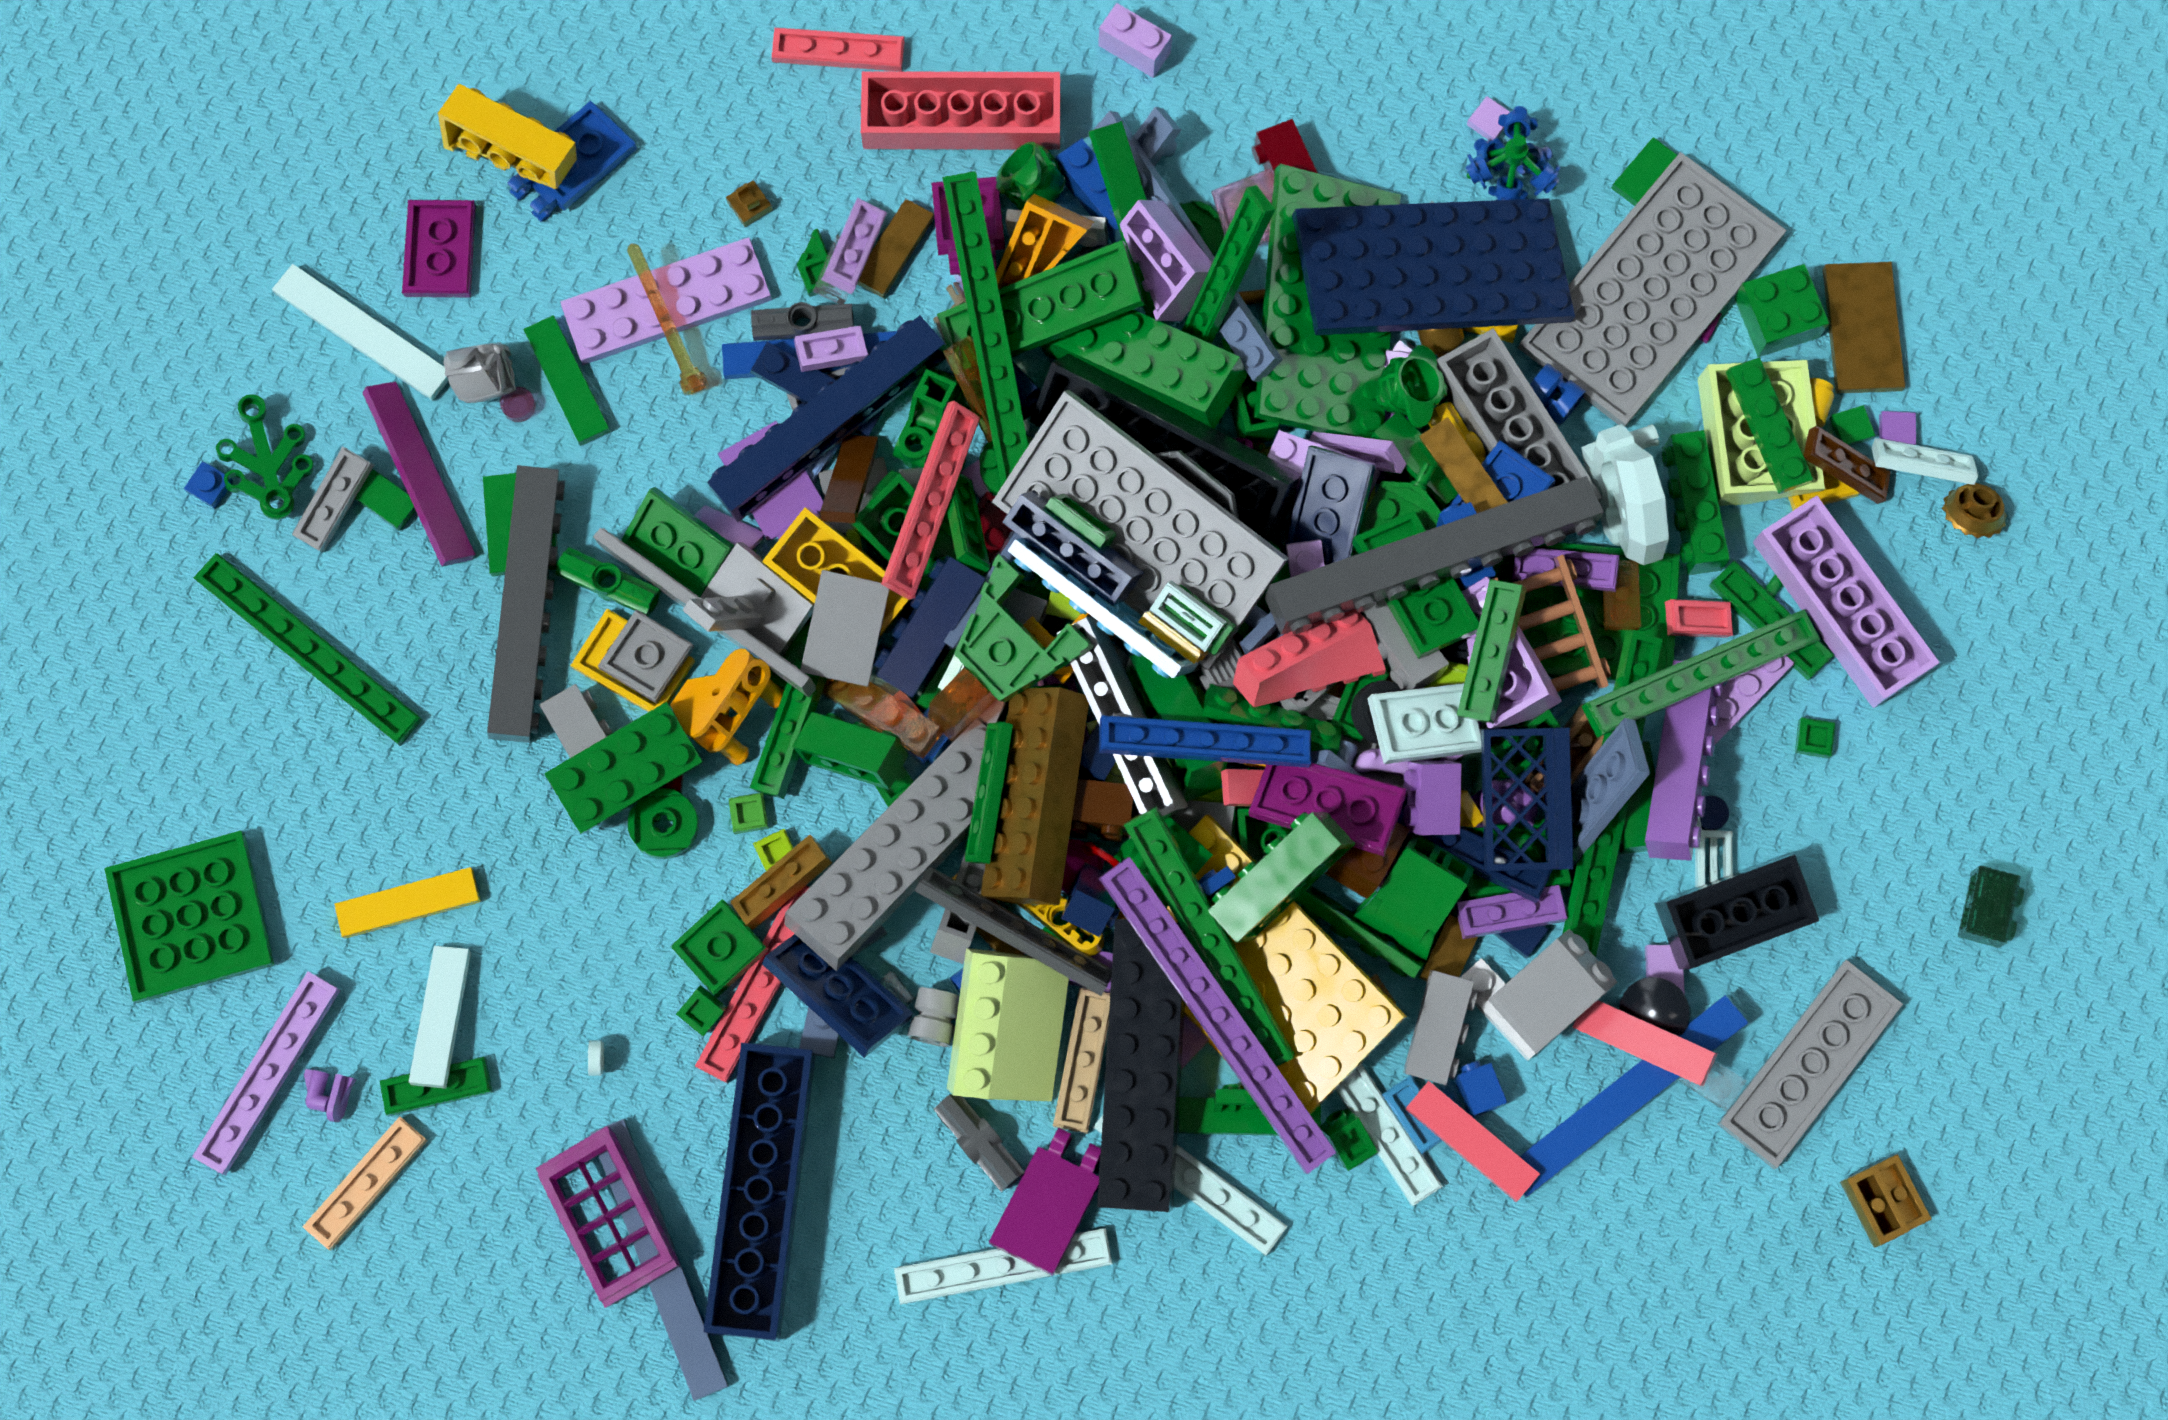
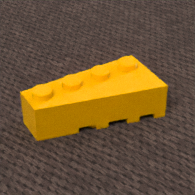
(505, 137)

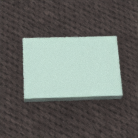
(1422, 724)

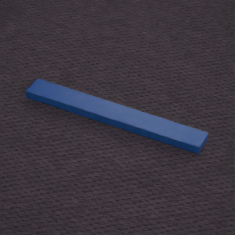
(1624, 1097)

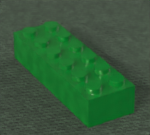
(1159, 362)

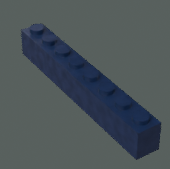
(827, 418)

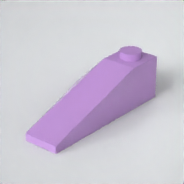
(1526, 686)

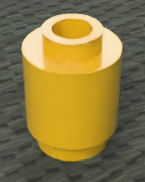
(1822, 399)

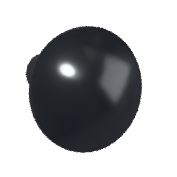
(1657, 1003)

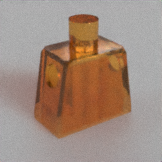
(960, 704)

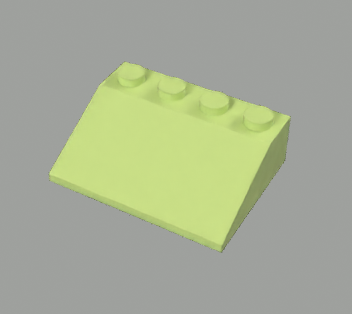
(1733, 452)
(1007, 1028)

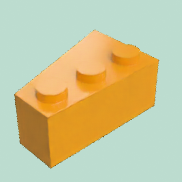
(1039, 240)

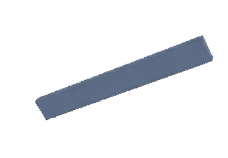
(672, 1289)

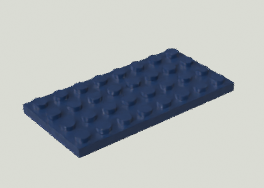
(1432, 266)

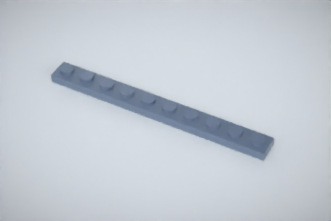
(1239, 324)

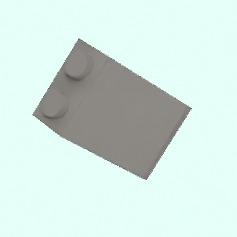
(1553, 990)

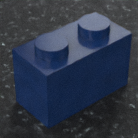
(1089, 902)

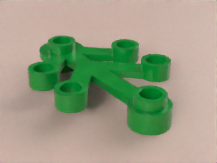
(266, 464)

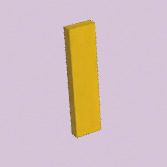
(407, 903)

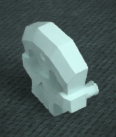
(1629, 491)

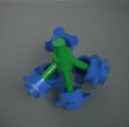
(1518, 154)

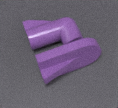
(336, 1103)

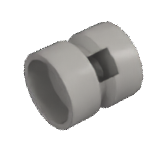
(935, 1015)

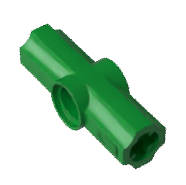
(590, 572)

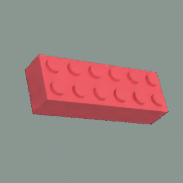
(959, 110)

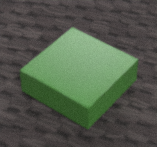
(748, 813)

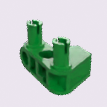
(925, 415)

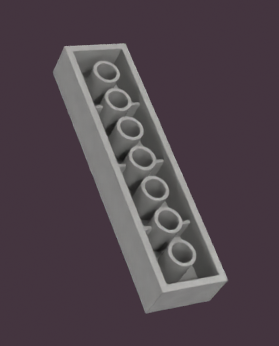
(891, 854)

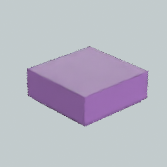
(1898, 426)

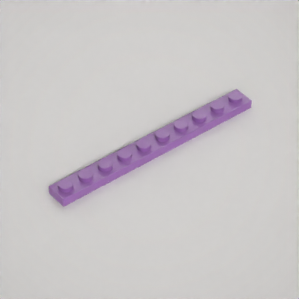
(1217, 1015)

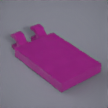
(993, 219)
(1048, 1205)

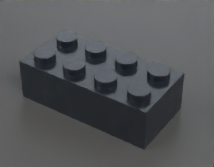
(1736, 912)

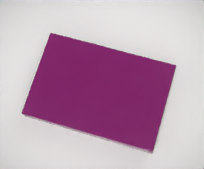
(439, 248)

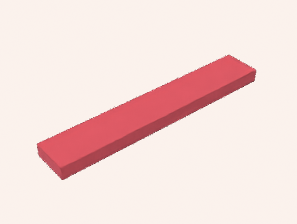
(930, 500)
(746, 1006)

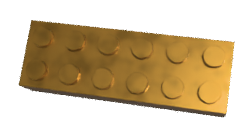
(1037, 797)

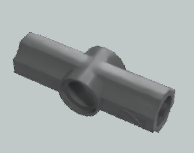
(780, 322)
(979, 1141)

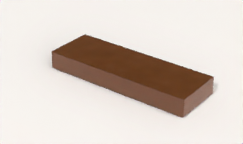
(1846, 464)

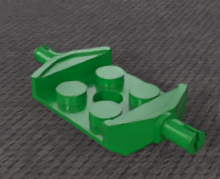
(1400, 498)

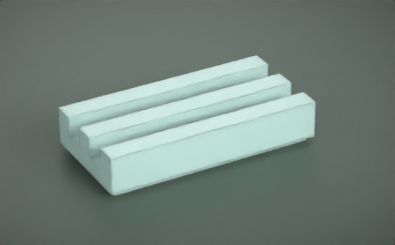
(1195, 605)
(1700, 856)

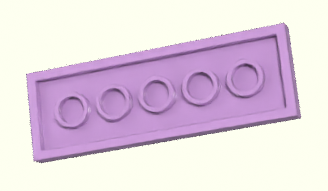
(692, 289)

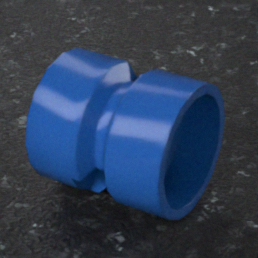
(1547, 383)

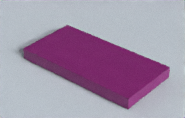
(1357, 803)

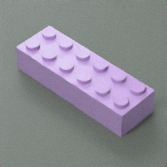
(1845, 601)

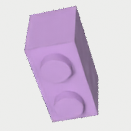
(1135, 40)

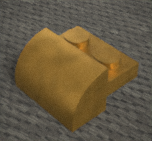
(1885, 1200)

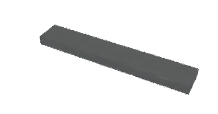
(1014, 930)

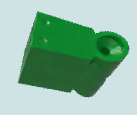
(1416, 895)

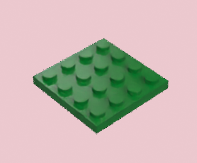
(189, 916)

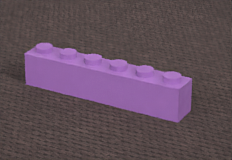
(1681, 775)

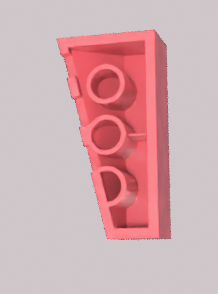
(1309, 660)

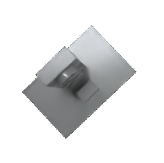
(753, 599)

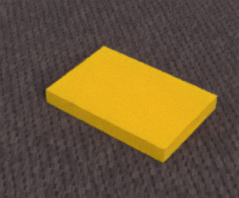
(595, 649)

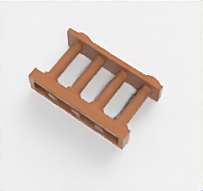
(1599, 667)

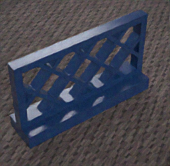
(1556, 798)

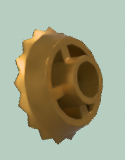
(1975, 510)

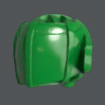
(1029, 172)
(1412, 386)

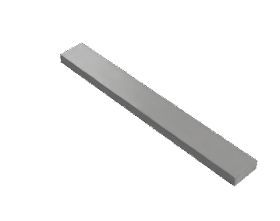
(682, 595)

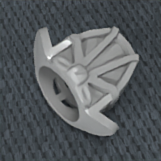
(480, 372)

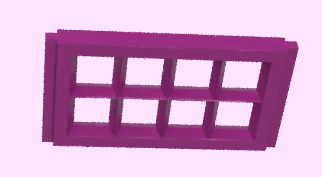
(637, 1276)

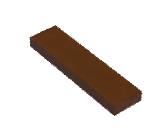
(849, 479)

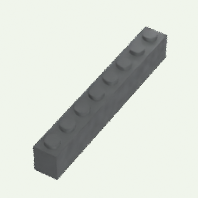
(523, 604)

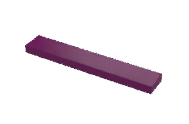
(418, 473)

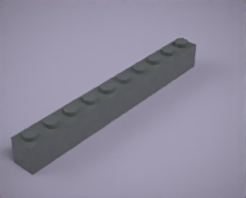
(1433, 556)

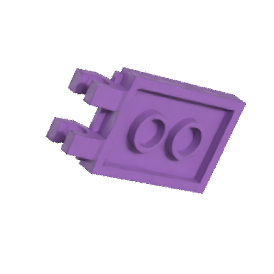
(785, 505)

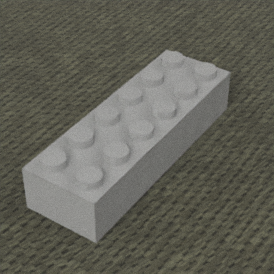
(1502, 406)

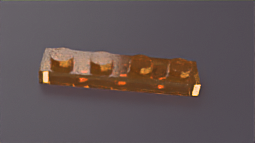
(885, 713)

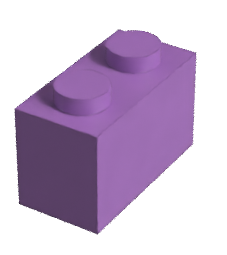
(1433, 797)

